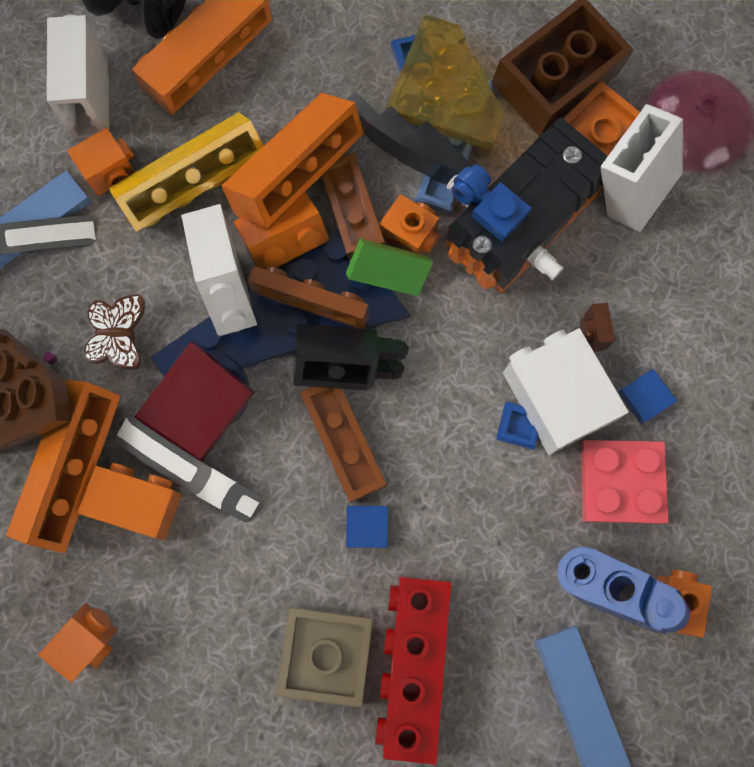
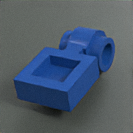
(498, 209)

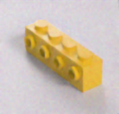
(186, 171)

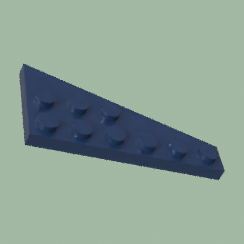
(278, 322)

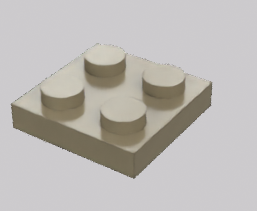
(325, 657)

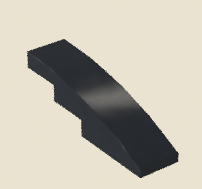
(419, 148)

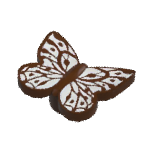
(114, 332)

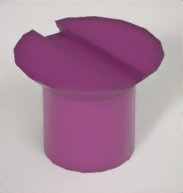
(50, 358)

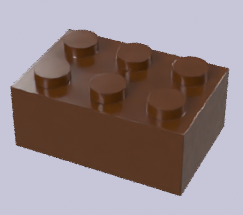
(560, 65)

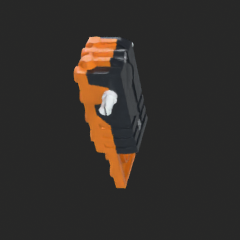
(558, 182)

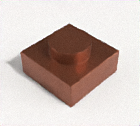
(598, 327)

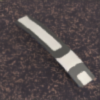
(46, 234)
(187, 470)

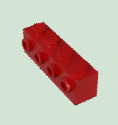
(416, 671)

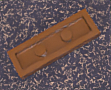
(351, 204)
(309, 296)
(343, 441)

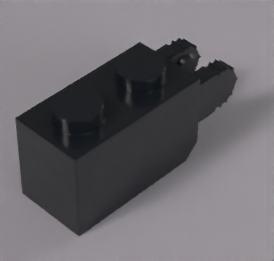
(345, 357)

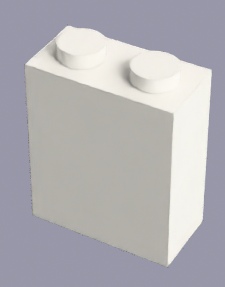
(77, 76)
(643, 167)
(218, 270)
(563, 389)

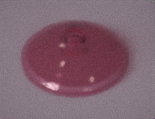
(709, 136)

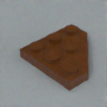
(30, 394)

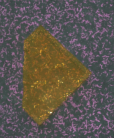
(447, 86)

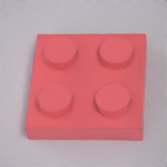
(624, 482)

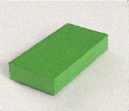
(388, 267)

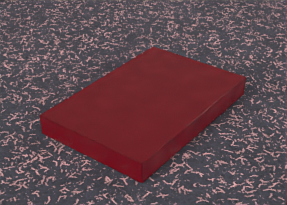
(195, 402)

